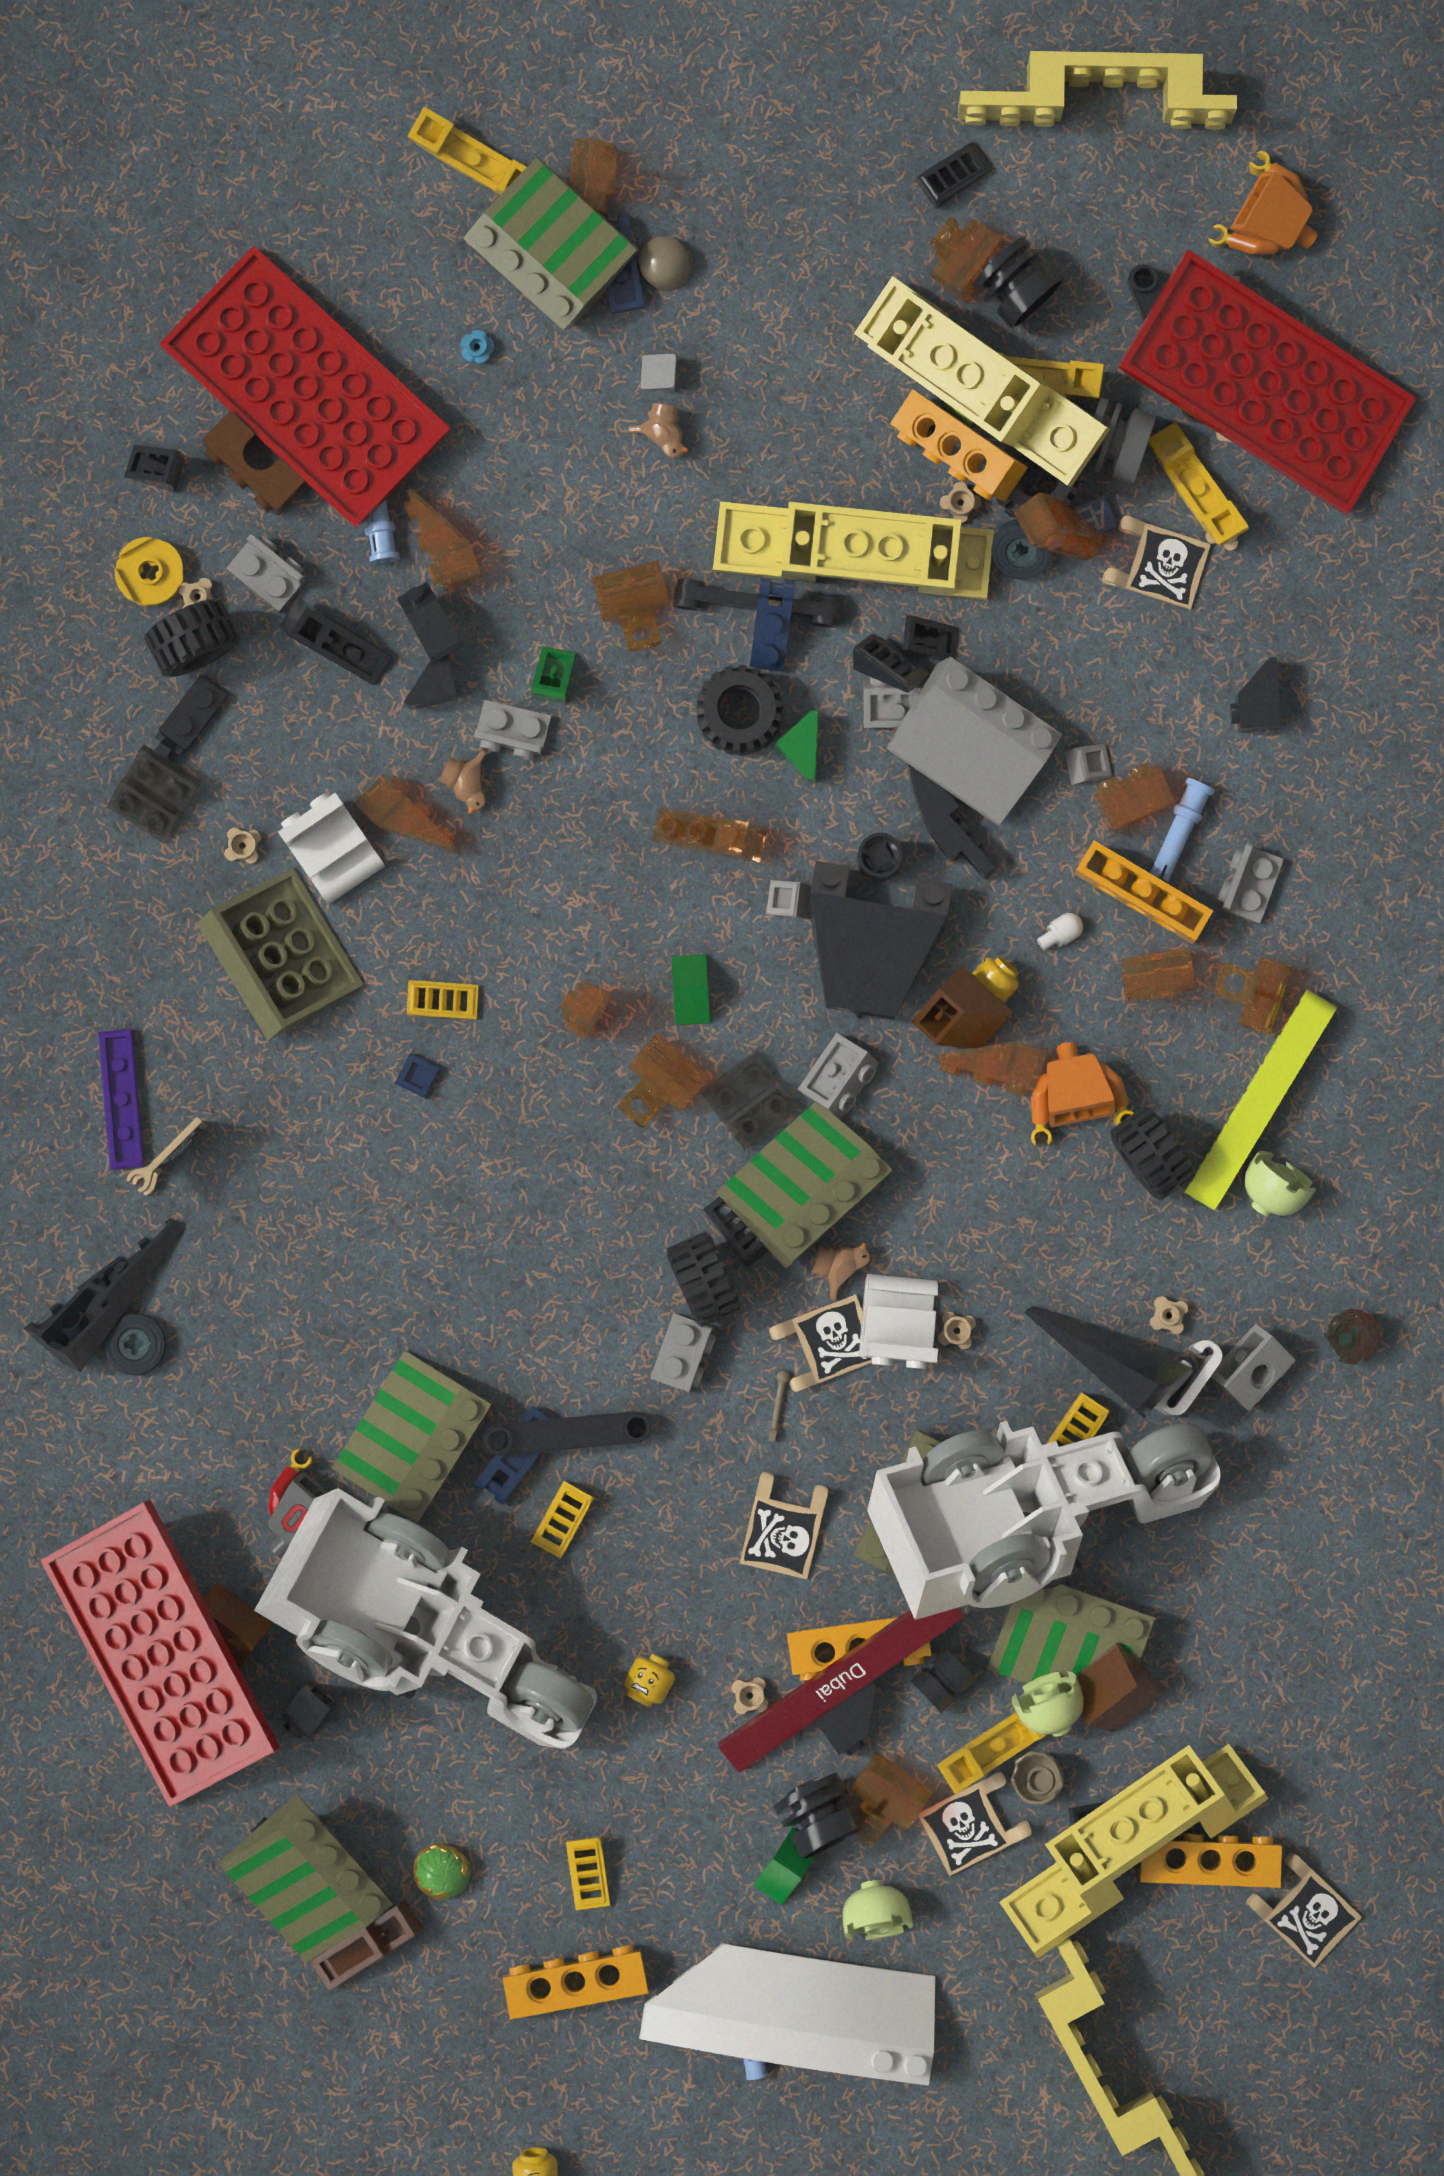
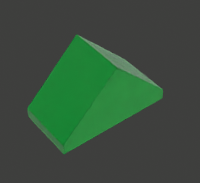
(553, 675)
(800, 746)
(690, 989)
(783, 1871)

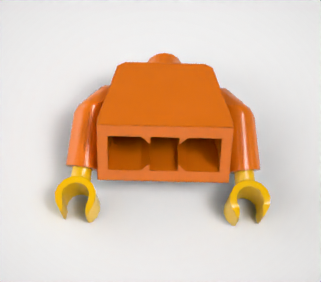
(1272, 213)
(1076, 1091)

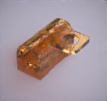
(594, 171)
(963, 255)
(632, 598)
(1158, 975)
(1260, 995)
(664, 1078)
(887, 1797)

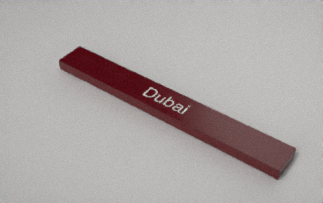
(833, 1686)

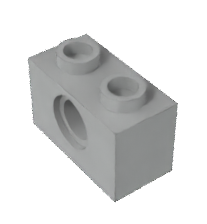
(1252, 1367)

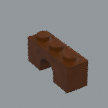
(273, 486)

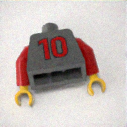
(290, 1501)

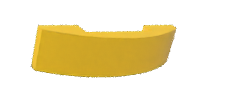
(463, 152)
(1070, 379)
(1196, 485)
(986, 1752)

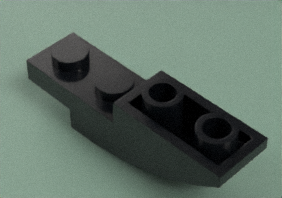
(951, 836)

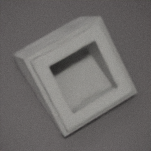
(658, 372)
(1088, 764)
(788, 899)

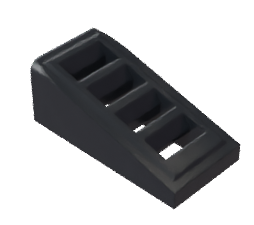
(931, 191)
(887, 664)
(749, 1255)

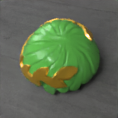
(441, 1871)

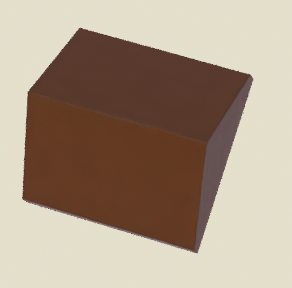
(1116, 1689)

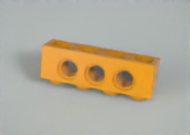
(1001, 470)
(1143, 892)
(803, 1645)
(1263, 1873)
(525, 2003)

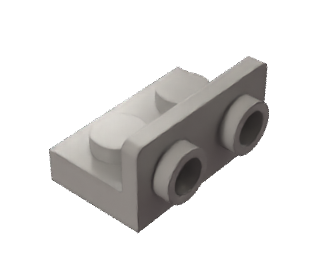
(266, 572)
(884, 704)
(512, 729)
(1250, 884)
(839, 1076)
(682, 1352)

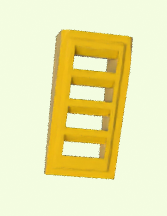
(413, 998)
(1089, 1404)
(576, 1494)
(586, 1844)

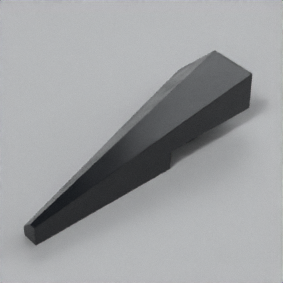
(89, 1316)
(1128, 1370)

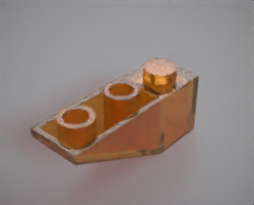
(1058, 528)
(449, 549)
(395, 814)
(710, 835)
(1003, 1063)

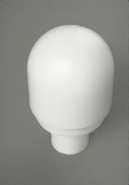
(1062, 931)

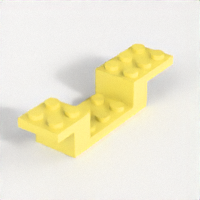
(1050, 69)
(981, 382)
(854, 546)
(1123, 1835)
(1140, 2118)

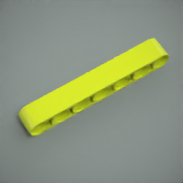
(1260, 1099)

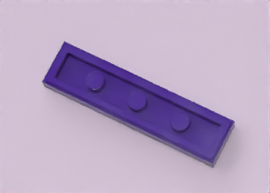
(121, 1099)

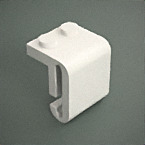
(330, 847)
(898, 1321)
(1198, 1380)

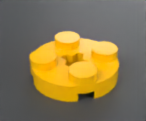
(167, 580)

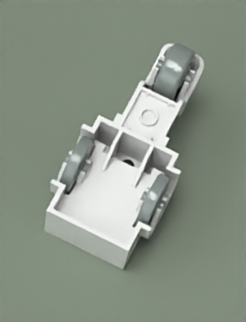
(1003, 1513)
(397, 1605)

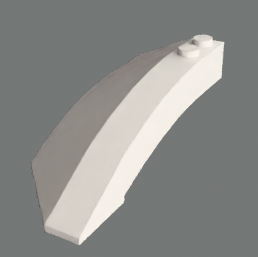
(800, 2014)

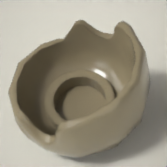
(664, 263)
(1046, 1782)

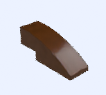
(367, 1945)

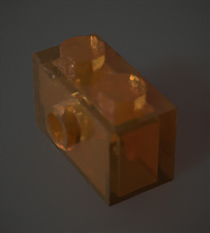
(1133, 797)
(585, 1009)

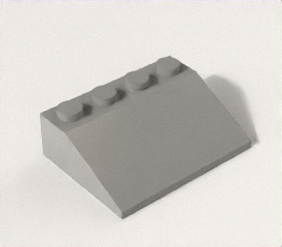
(973, 740)

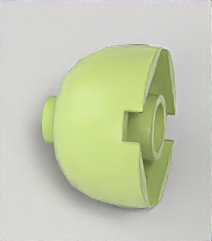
(1276, 1187)
(1050, 1704)
(876, 1911)

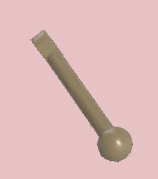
(782, 1377)

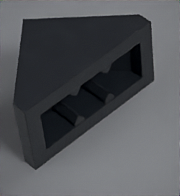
(155, 467)
(929, 639)
(434, 685)

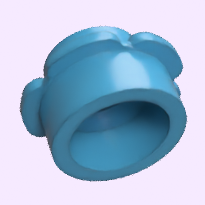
(486, 347)

